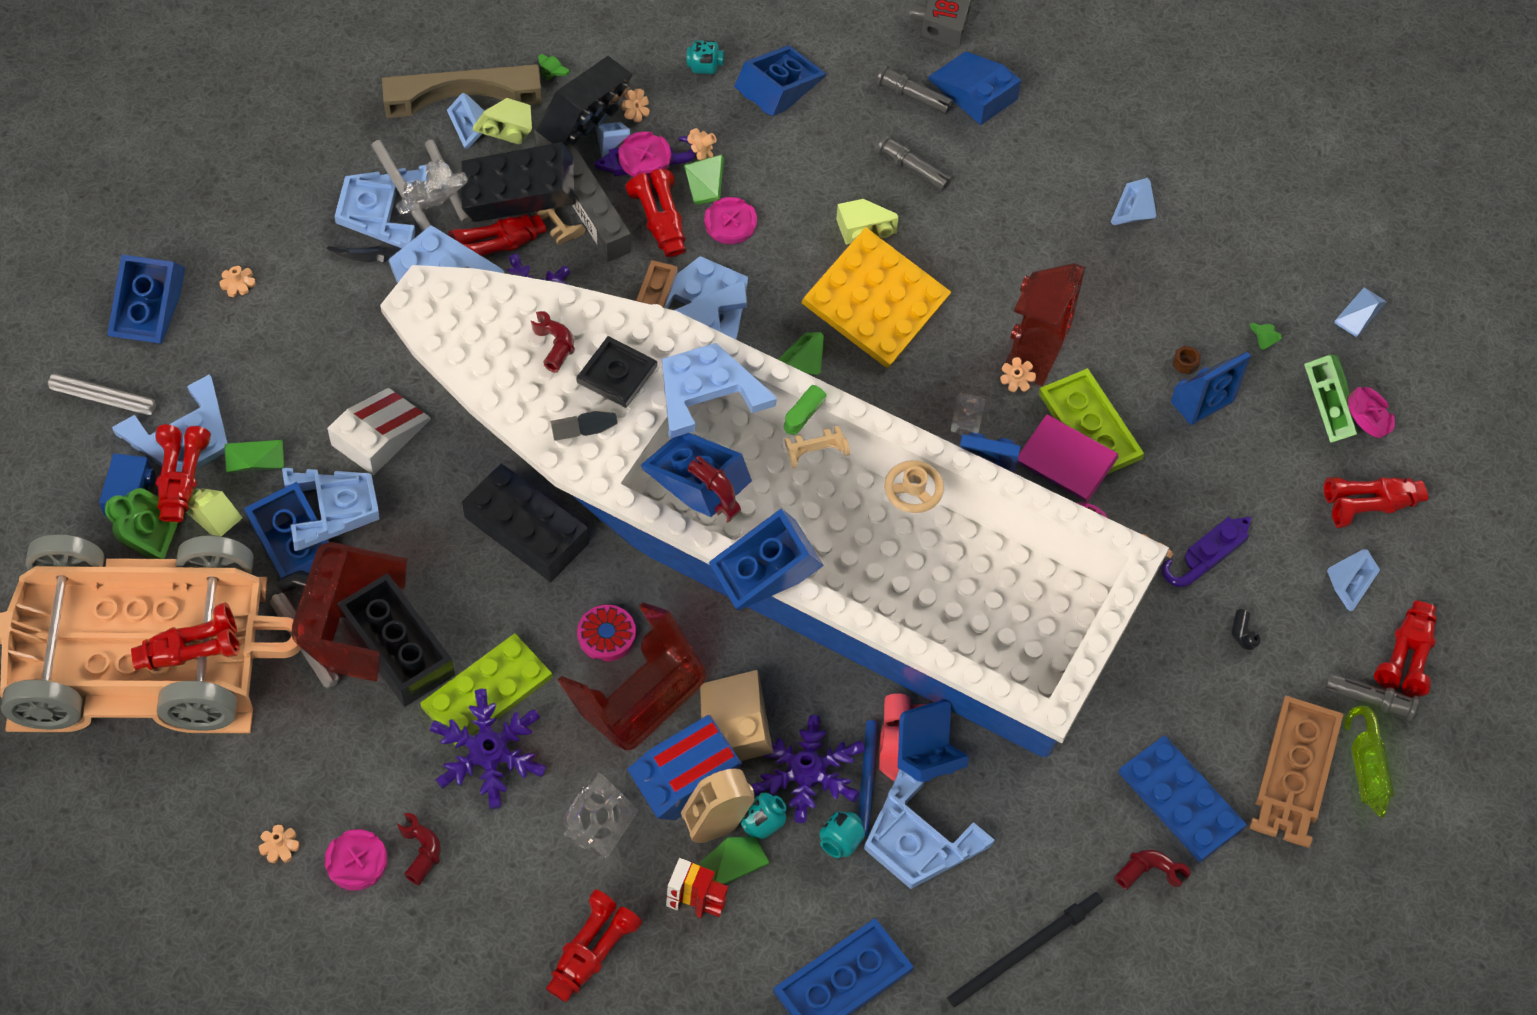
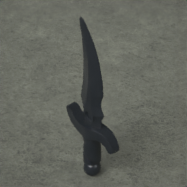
(365, 254)

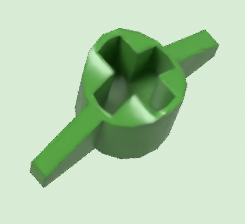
(553, 66)
(1265, 334)

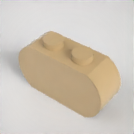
(717, 805)

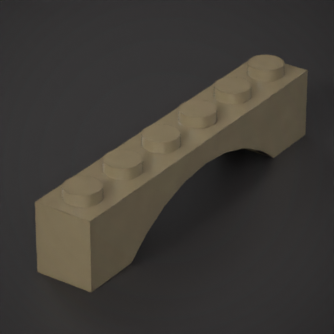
(413, 92)

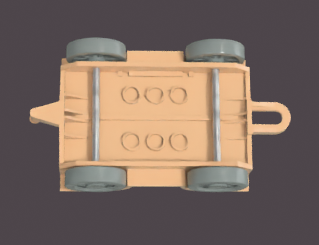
(76, 626)

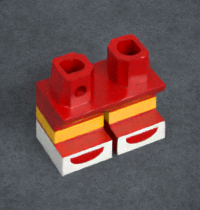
(697, 888)

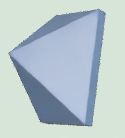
(464, 114)
(611, 135)
(1135, 203)
(1360, 312)
(1353, 577)

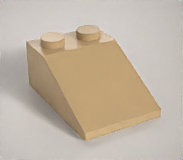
(739, 713)

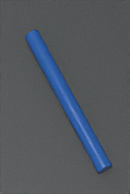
(868, 774)

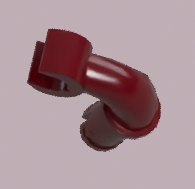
(562, 343)
(718, 482)
(428, 853)
(1144, 861)

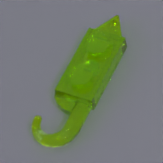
(1371, 762)

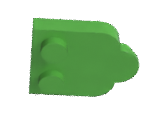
(138, 523)

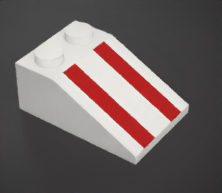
(376, 429)

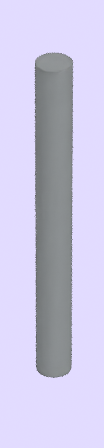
(398, 180)
(455, 198)

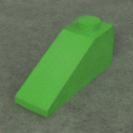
(1332, 396)

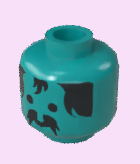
(705, 57)
(764, 816)
(841, 834)

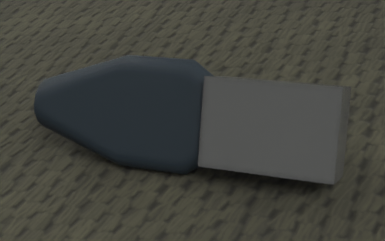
(584, 424)

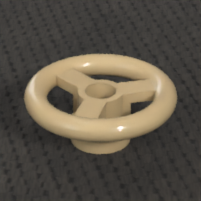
(914, 473)

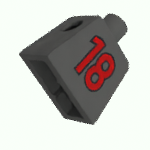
(943, 19)

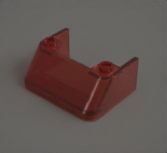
(1048, 310)
(335, 575)
(651, 692)

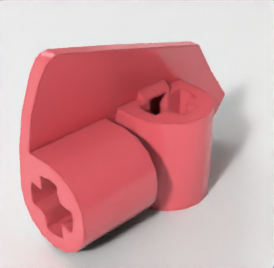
(889, 738)

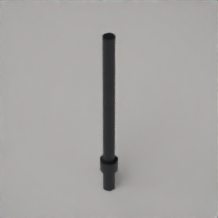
(1072, 916)

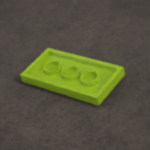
(1085, 407)
(508, 674)

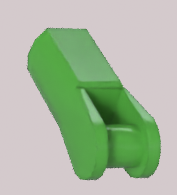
(804, 409)

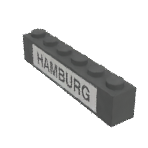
(595, 209)

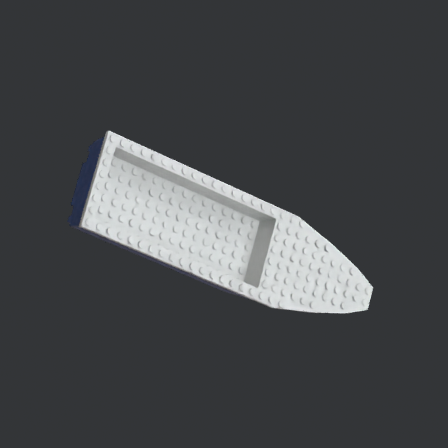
(981, 602)

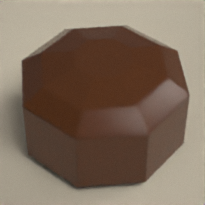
(1186, 360)

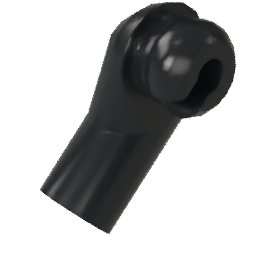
(293, 580)
(1241, 633)

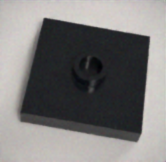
(616, 371)

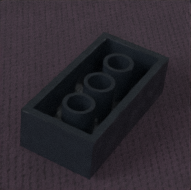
(585, 102)
(518, 182)
(525, 522)
(410, 653)

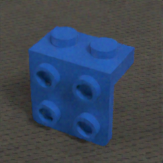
(925, 744)

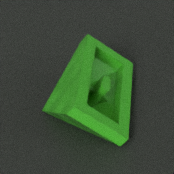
(705, 179)
(805, 353)
(254, 456)
(735, 859)

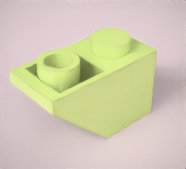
(506, 120)
(858, 214)
(213, 511)

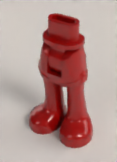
(664, 225)
(511, 234)
(177, 487)
(1390, 496)
(1415, 634)
(170, 646)
(579, 963)

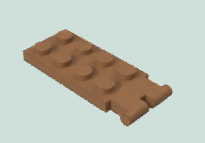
(1296, 770)

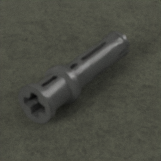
(903, 84)
(904, 157)
(1387, 699)

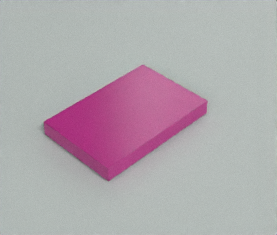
(1067, 458)

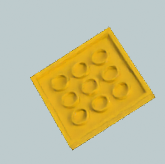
(876, 297)

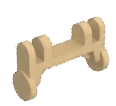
(562, 231)
(800, 447)

